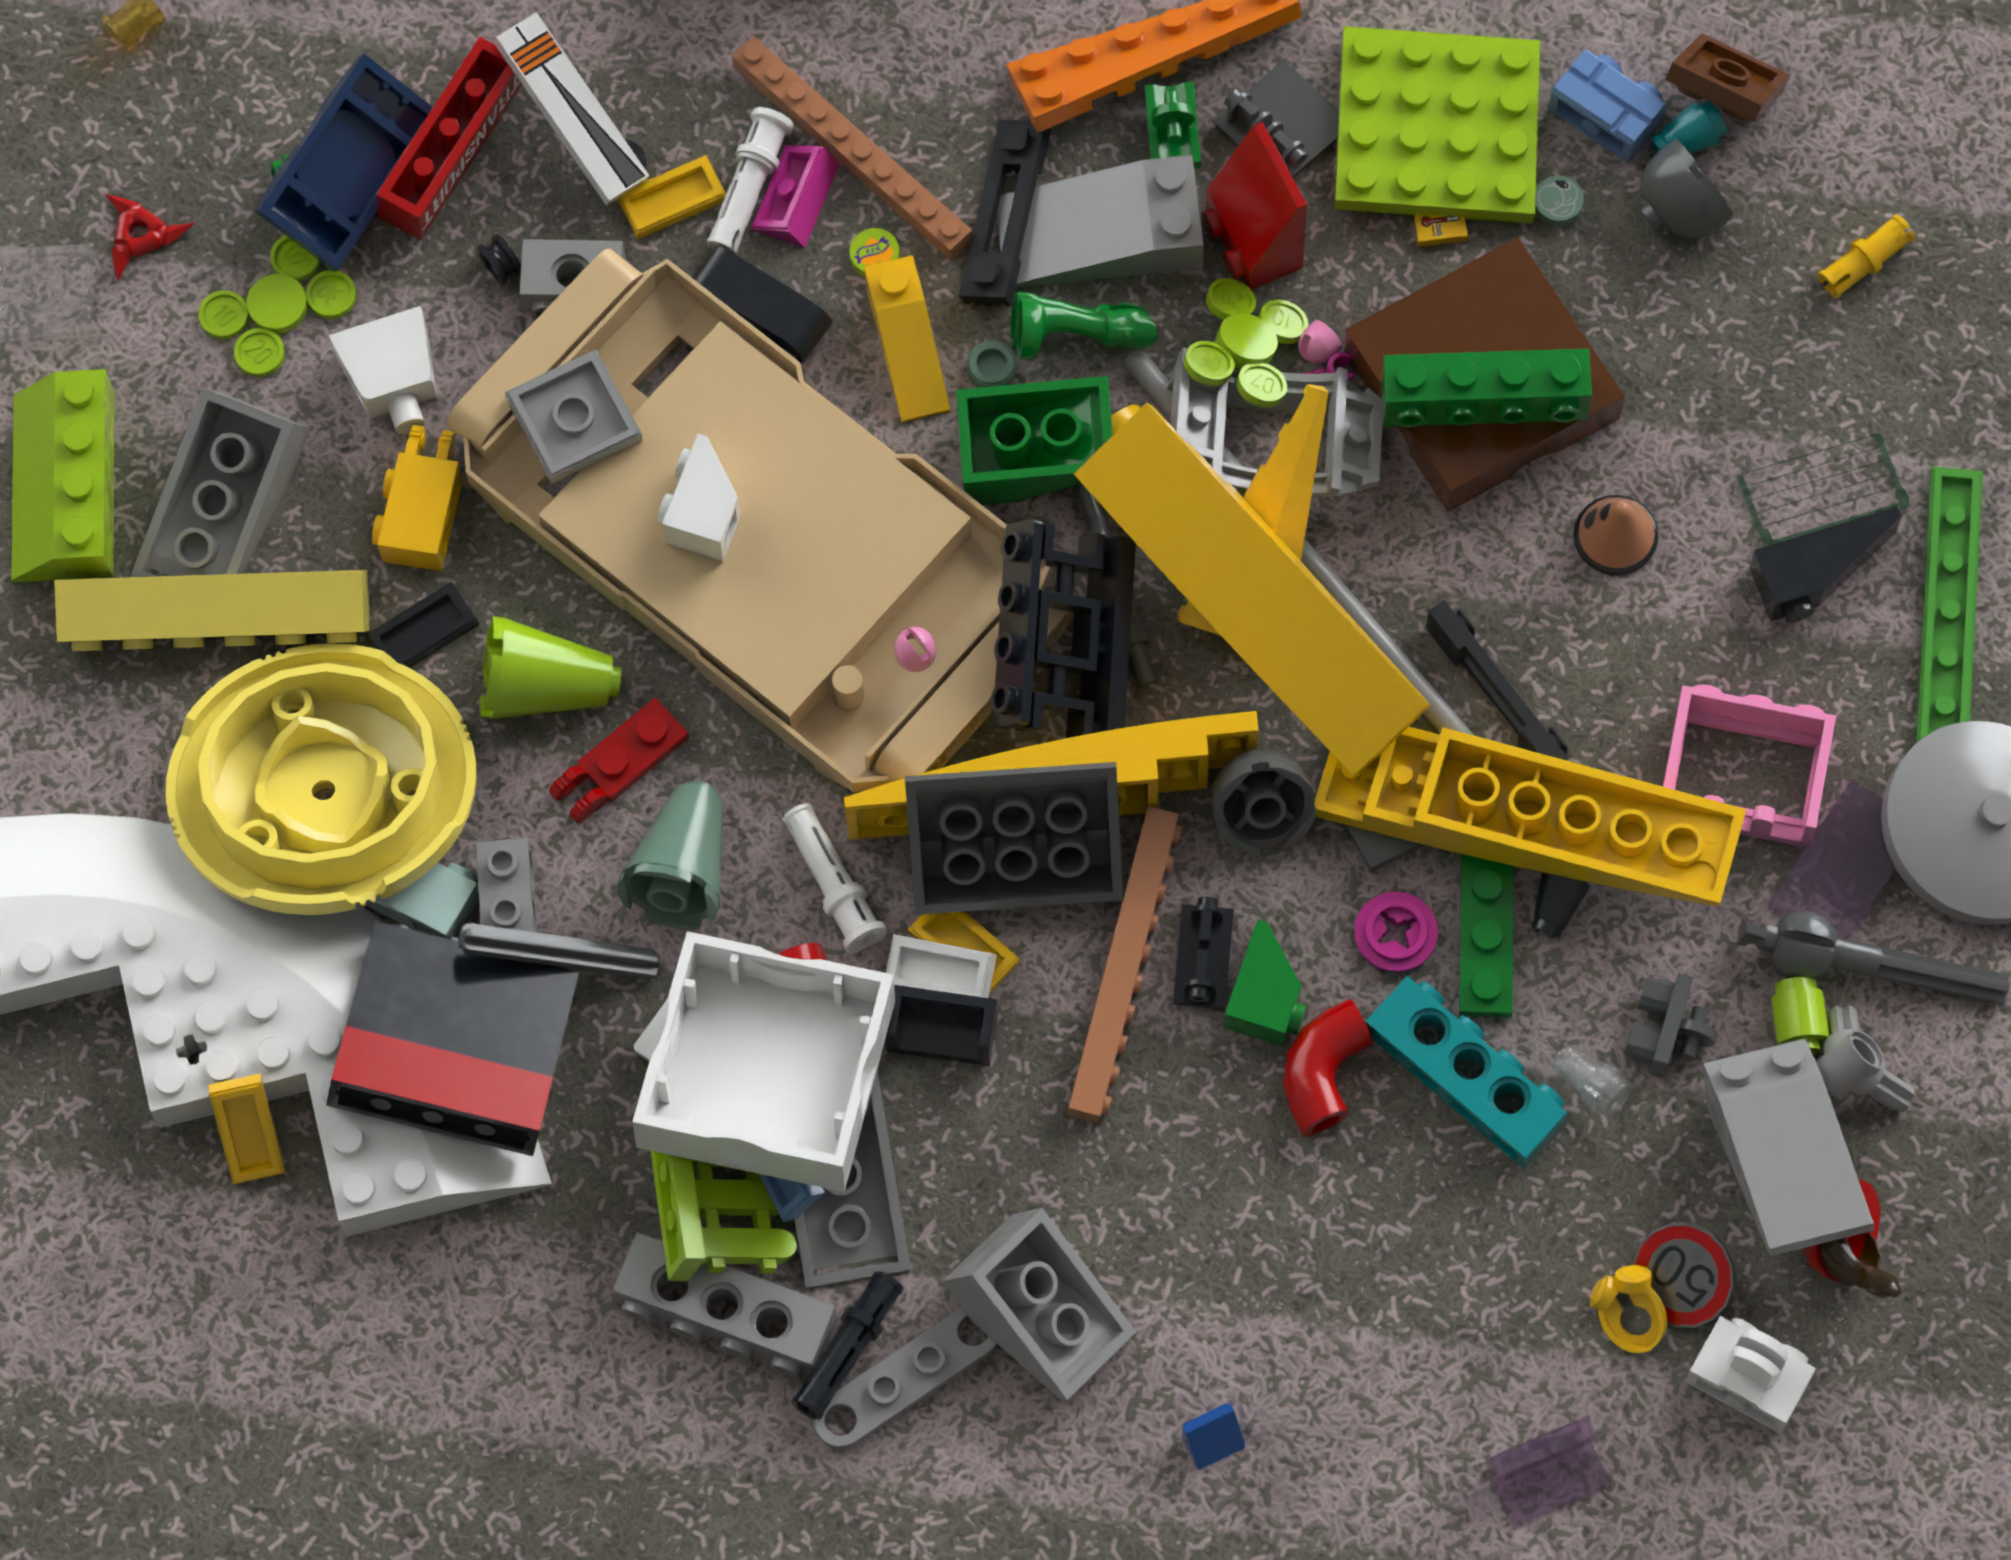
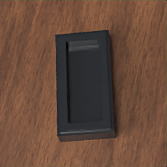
(424, 627)

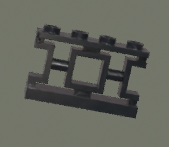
(1098, 638)

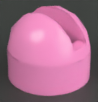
(1318, 343)
(907, 655)

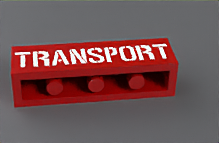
(448, 140)

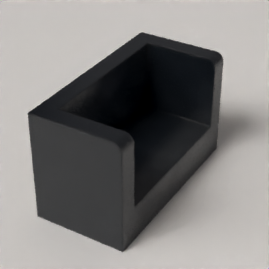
(942, 1025)

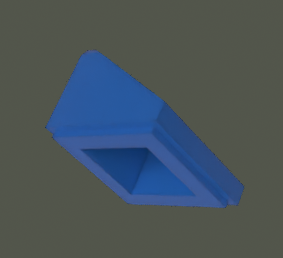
(1213, 1436)

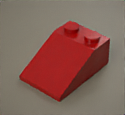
(1257, 212)

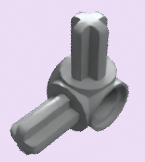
(1857, 1065)

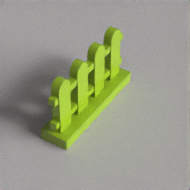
(689, 1245)

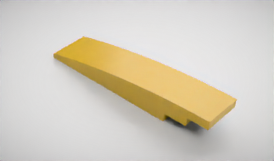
(1252, 589)
(1147, 760)
(1537, 814)

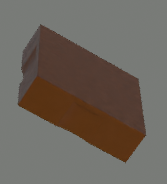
(1482, 307)

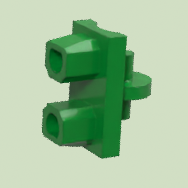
(1172, 121)

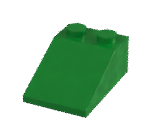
(1030, 436)

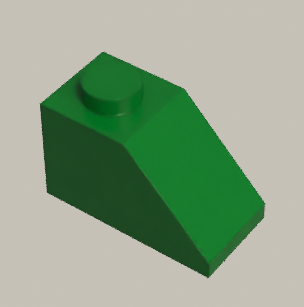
(1265, 992)

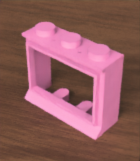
(1760, 718)

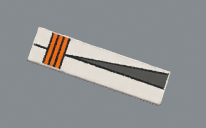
(571, 108)

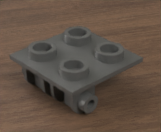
(1292, 112)

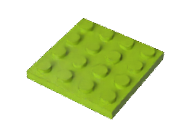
(1437, 124)

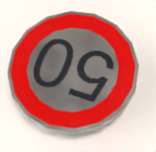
(1688, 1272)

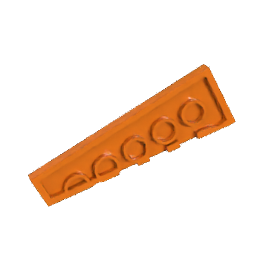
(1069, 77)

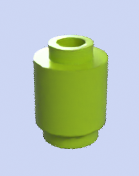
(1800, 1012)

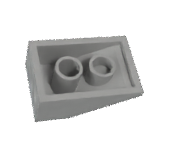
(1040, 1302)

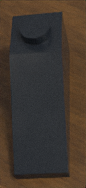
(1808, 568)

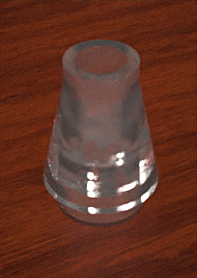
(1594, 1081)

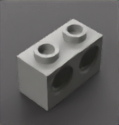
(507, 884)

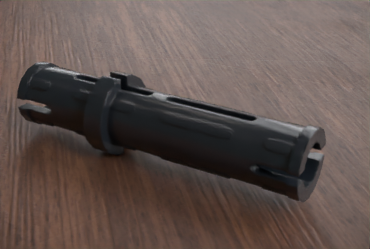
(859, 1327)

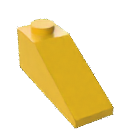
(906, 338)

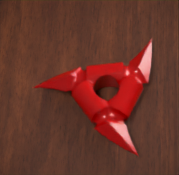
(131, 217)

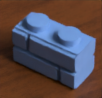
(1608, 104)

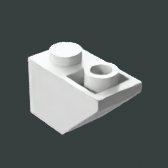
(704, 505)

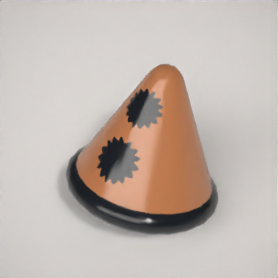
(1616, 534)

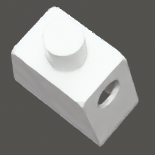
(389, 366)

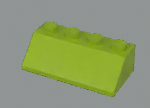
(63, 478)

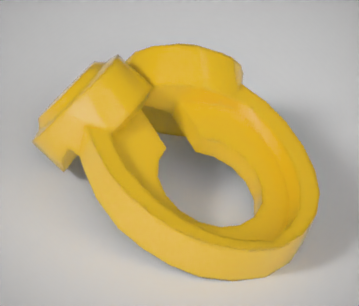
(1636, 1283)

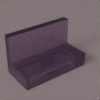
(1548, 1471)

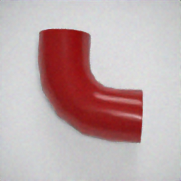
(1313, 1066)

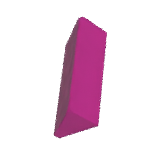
(796, 193)

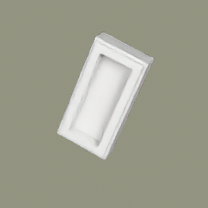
(940, 967)

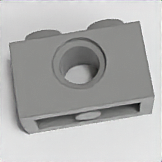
(549, 262)

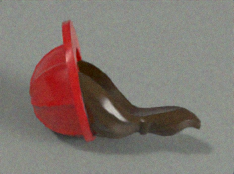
(1857, 1257)

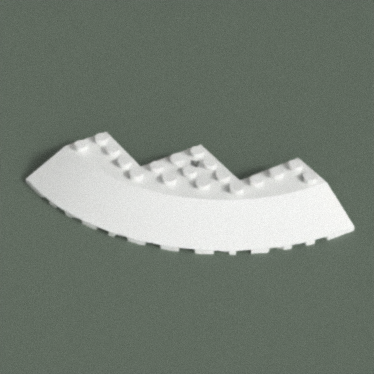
(246, 986)

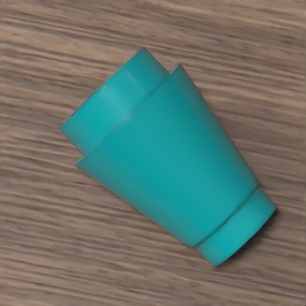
(1694, 128)

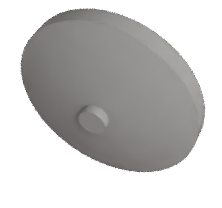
(1952, 821)

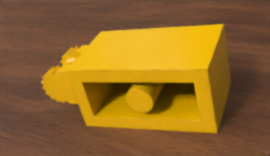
(419, 504)

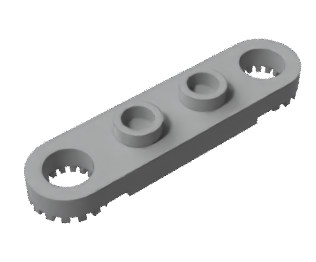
(903, 1380)

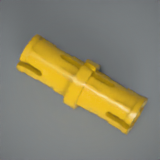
(1866, 256)

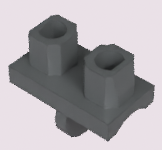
(1669, 1001)

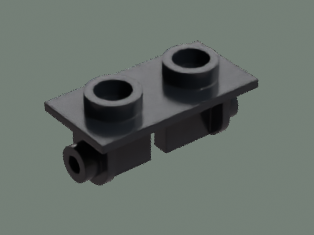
(1203, 954)

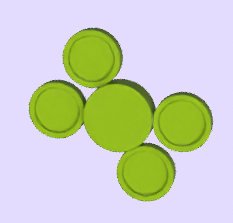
(276, 307)
(1245, 342)

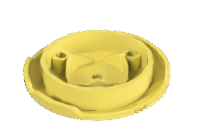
(362, 727)

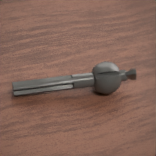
(1809, 946)

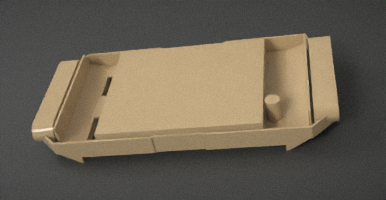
(830, 543)

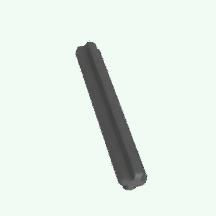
(559, 951)

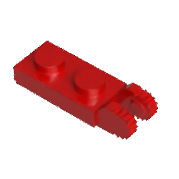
(621, 758)

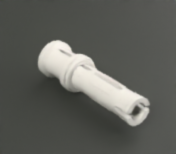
(755, 161)
(843, 897)

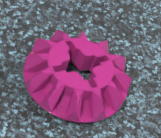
(1399, 909)

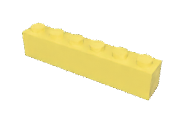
(212, 607)

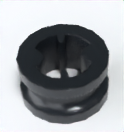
(499, 258)

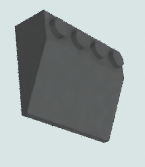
(1014, 838)

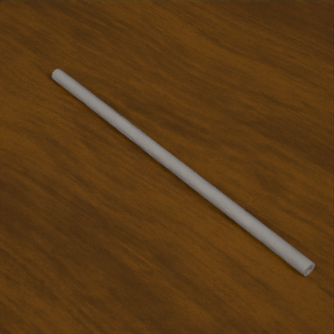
(1439, 712)

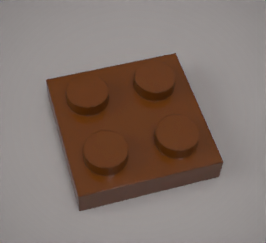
(1727, 78)

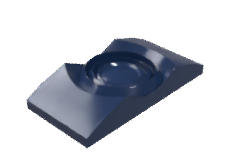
(332, 177)

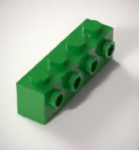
(1486, 387)

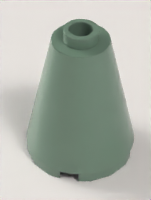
(679, 860)

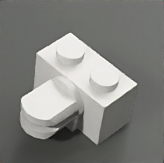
(1751, 1372)

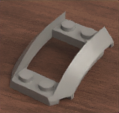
(1352, 429)

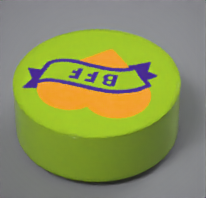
(872, 247)

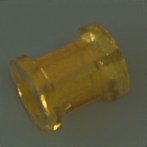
(132, 21)

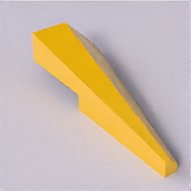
(1284, 484)

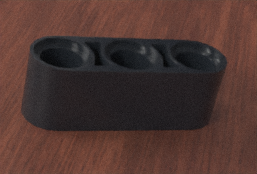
(764, 302)

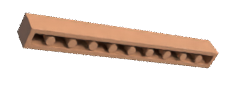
(852, 148)
(1122, 965)

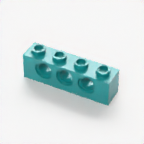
(1516, 1134)

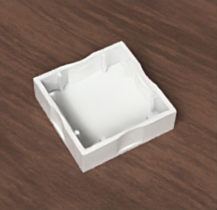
(765, 1062)

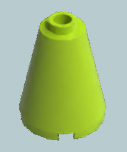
(541, 673)

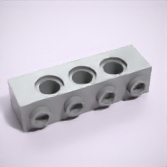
(757, 1299)

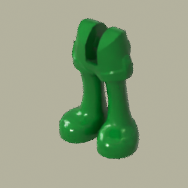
(1111, 325)

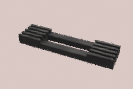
(994, 275)
(1456, 638)

